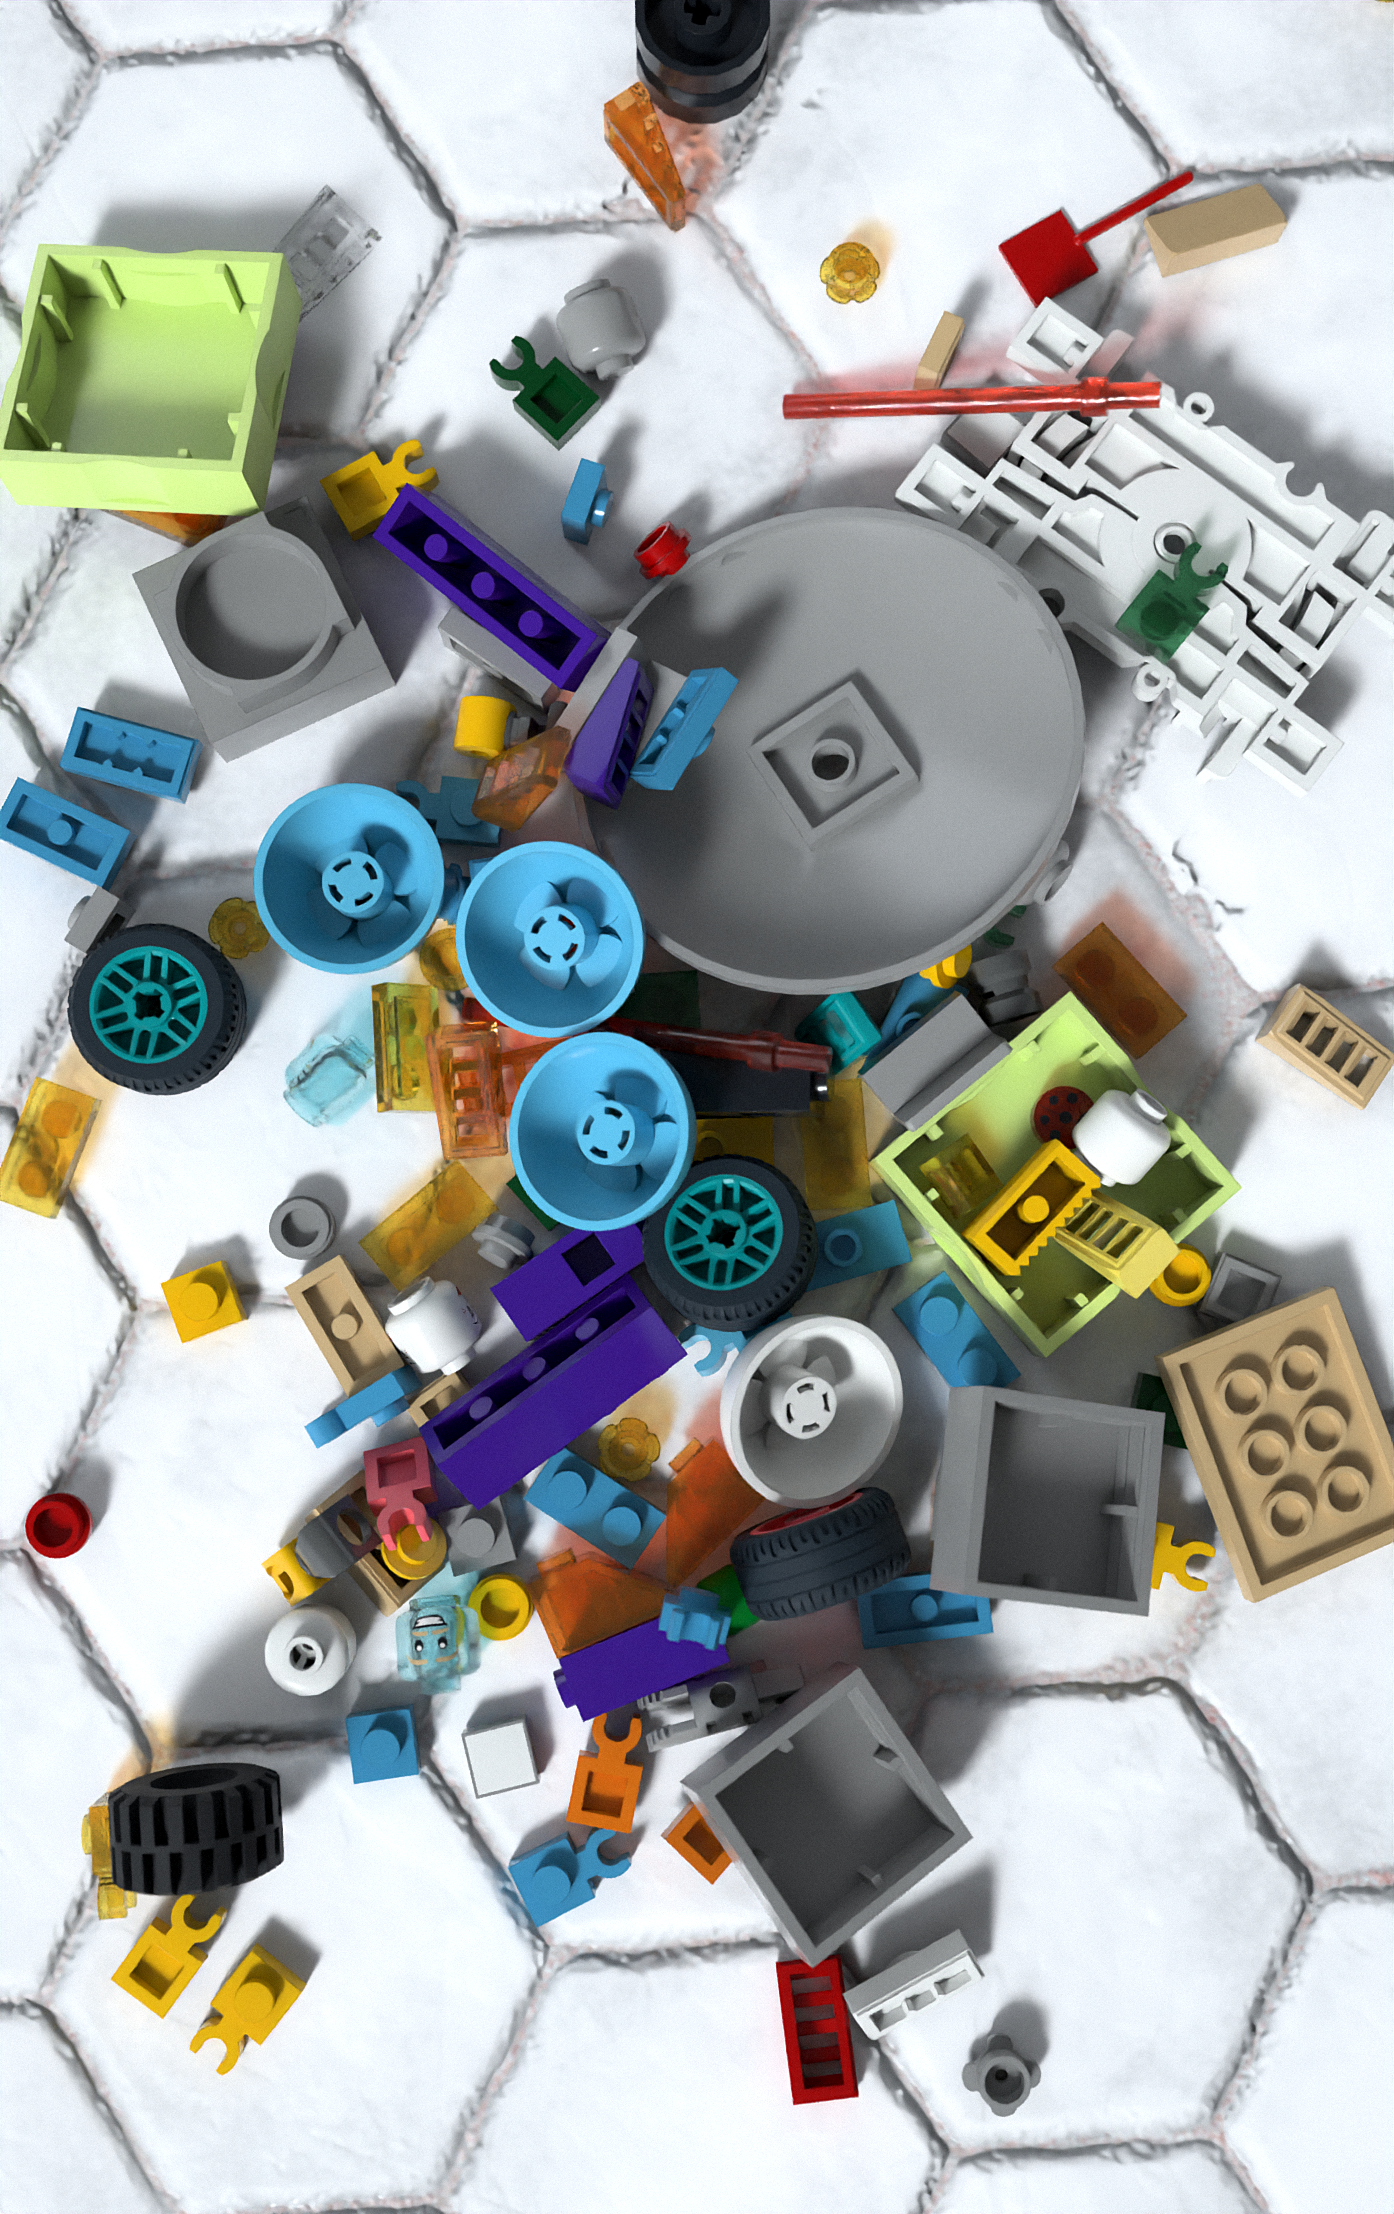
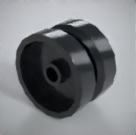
(702, 55)

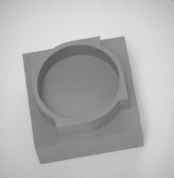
(263, 629)
(1047, 1500)
(826, 1811)

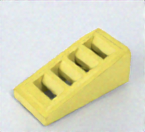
(1138, 1263)

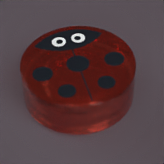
(1058, 1113)

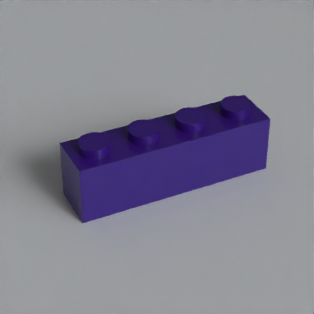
(492, 586)
(551, 1392)

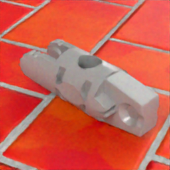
(755, 1695)

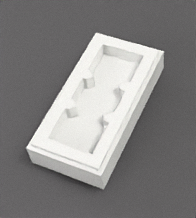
(914, 1985)

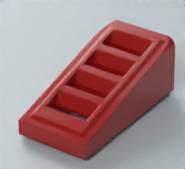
(821, 2087)

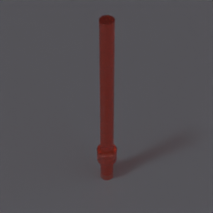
(1091, 397)
(760, 1050)

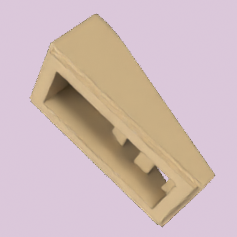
(1276, 1038)

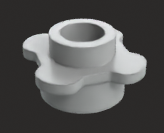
(1006, 2094)

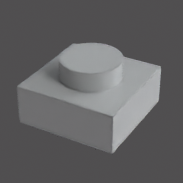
(96, 919)
(477, 1537)

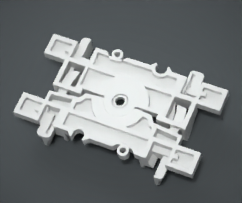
(1159, 478)

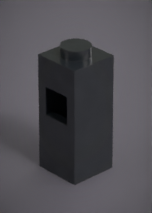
(733, 1090)

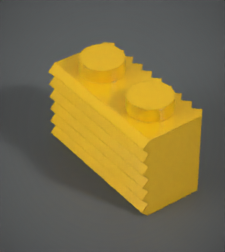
(1030, 1208)

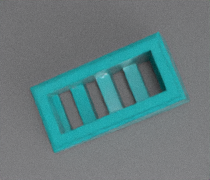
(843, 1026)

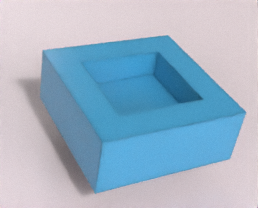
(587, 502)
(383, 1743)

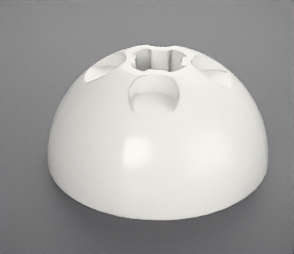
(811, 1409)

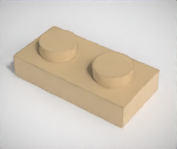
(345, 1325)

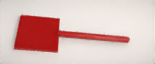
(1053, 258)

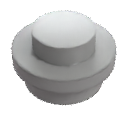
(504, 1241)

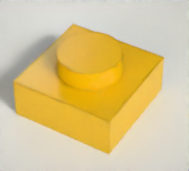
(203, 1301)

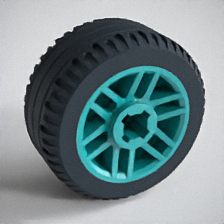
(116, 1019)
(756, 1276)

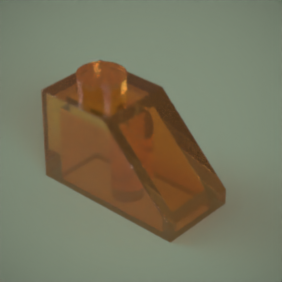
(703, 1505)
(591, 1598)

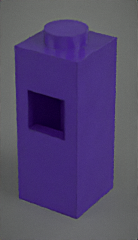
(568, 1276)
(630, 1668)

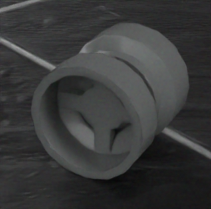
(1004, 988)

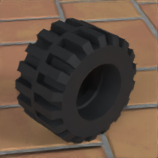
(195, 1828)

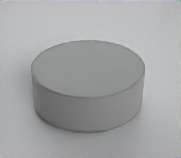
(302, 1228)

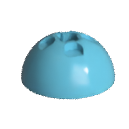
(318, 867)
(520, 948)
(577, 1118)

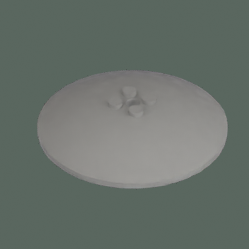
(913, 665)

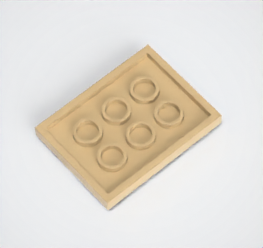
(1285, 1441)

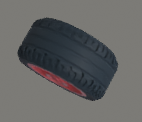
(820, 1555)

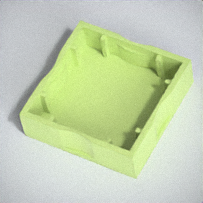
(149, 380)
(1056, 1289)

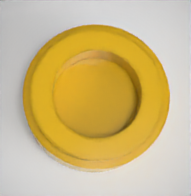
(502, 1605)

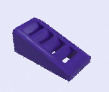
(609, 740)

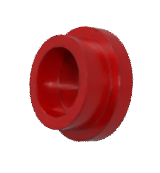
(663, 551)
(59, 1525)

